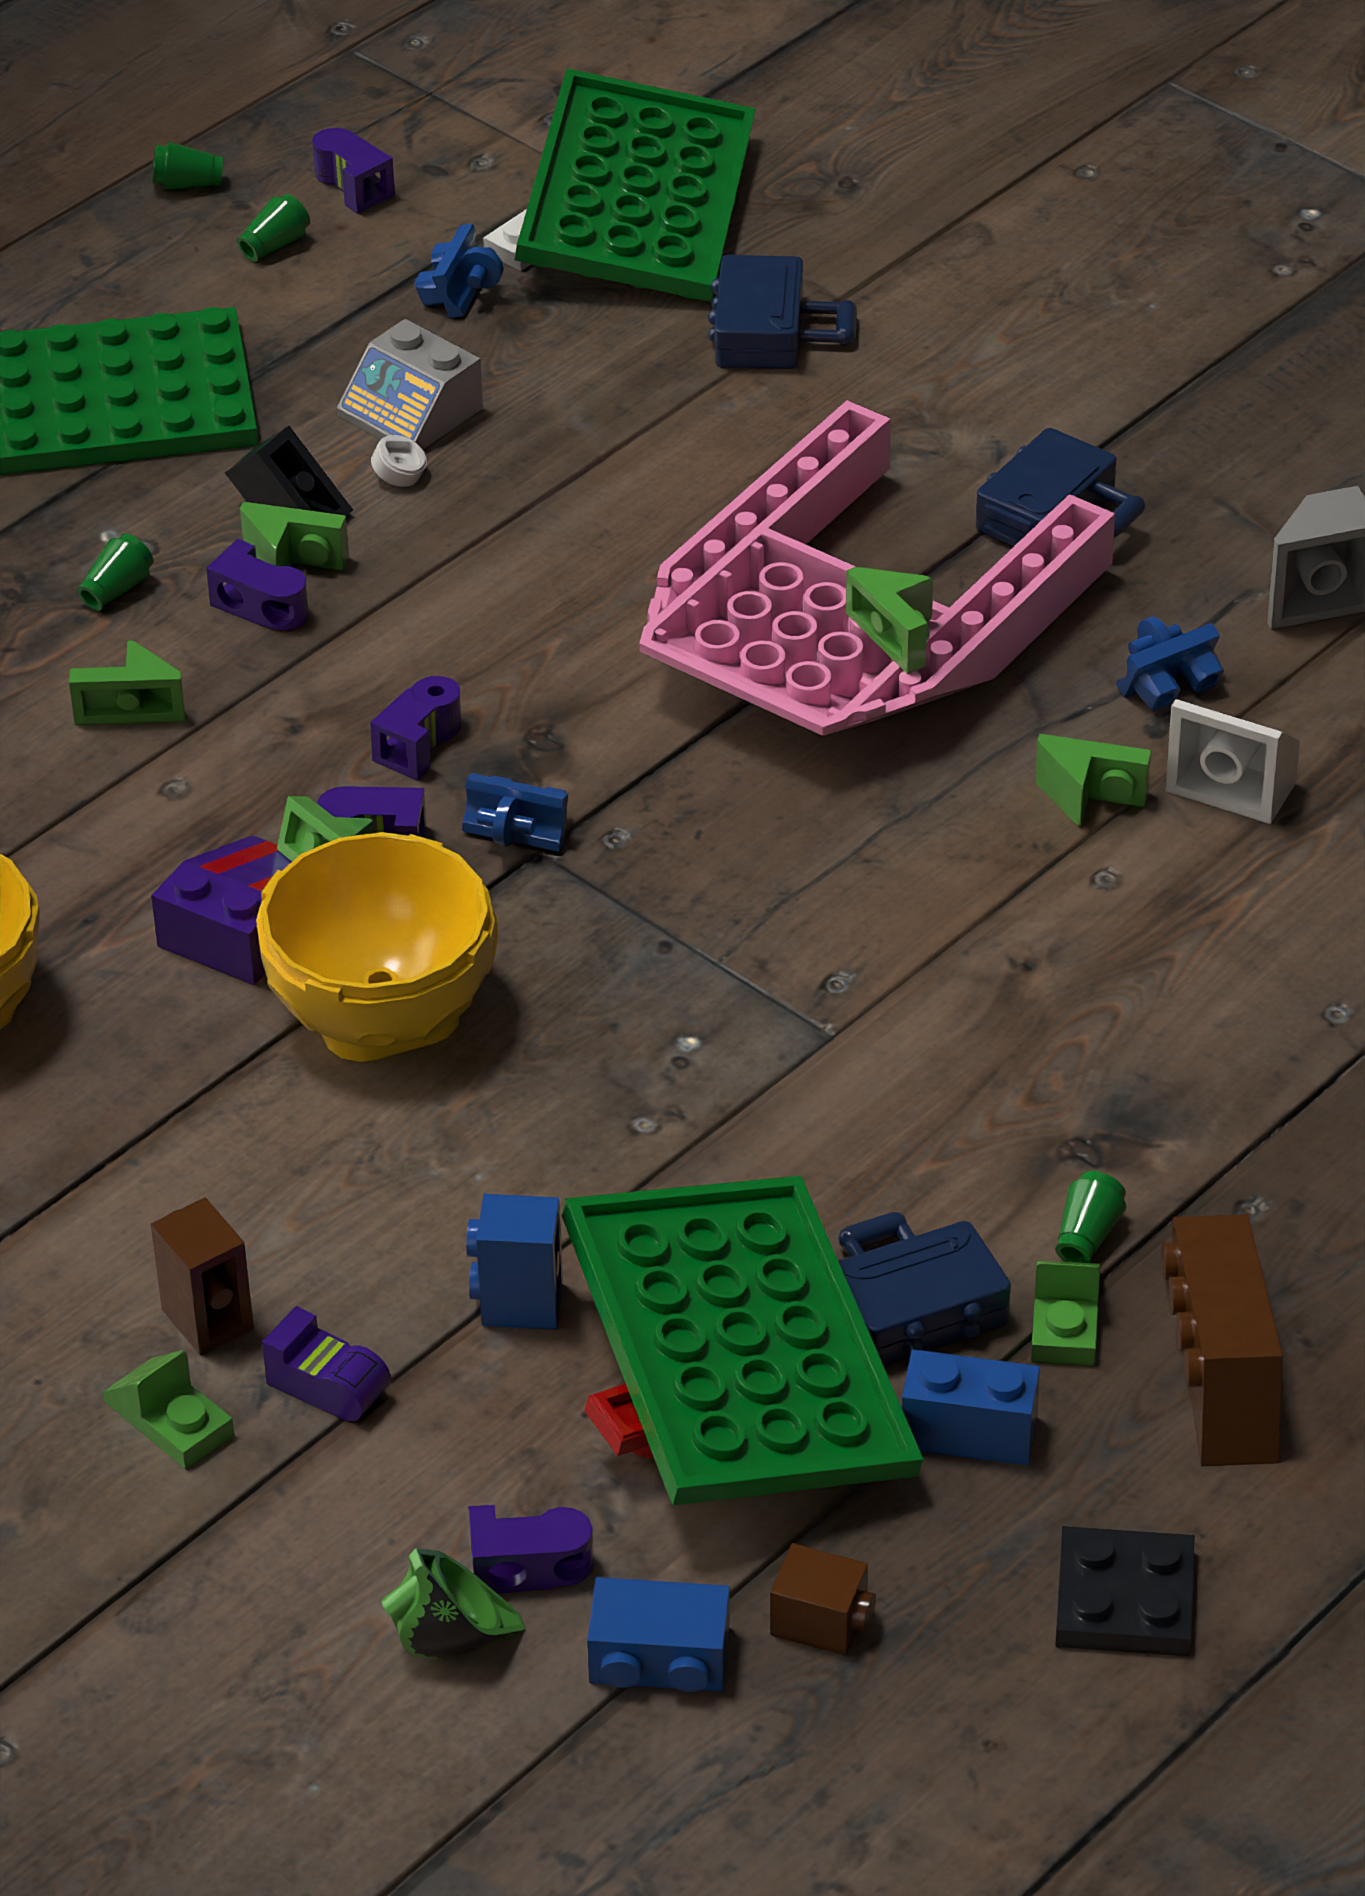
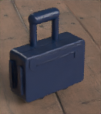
(761, 313)
(1042, 478)
(924, 1286)

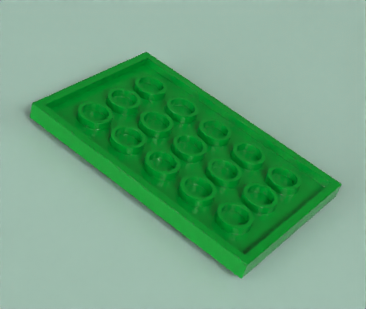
(636, 185)
(123, 390)
(739, 1340)

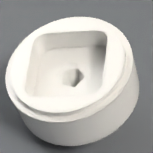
(398, 460)

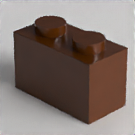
(202, 1275)

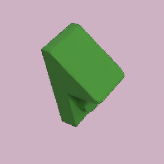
(295, 536)
(892, 612)
(136, 693)
(1084, 770)
(310, 826)
(1065, 1312)
(170, 1409)

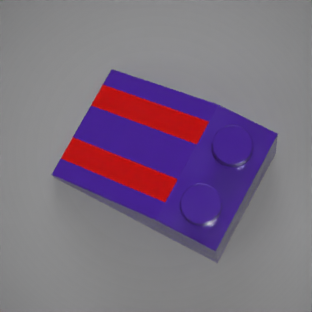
(213, 905)

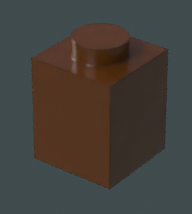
(820, 1599)

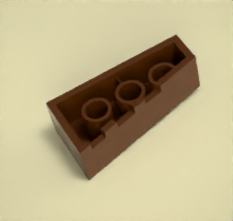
(1226, 1338)

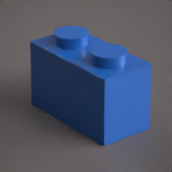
(517, 1261)
(972, 1406)
(659, 1634)

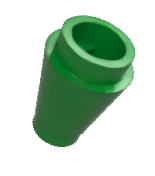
(185, 167)
(276, 226)
(116, 570)
(1089, 1215)

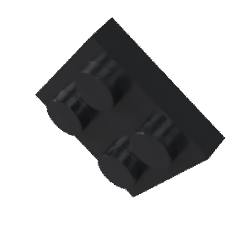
(1125, 1591)

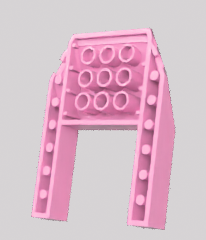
(769, 612)

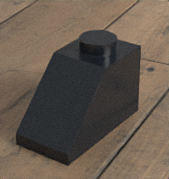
(286, 476)

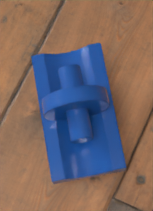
(458, 272)
(1167, 653)
(515, 812)

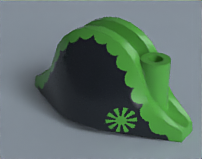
(447, 1608)

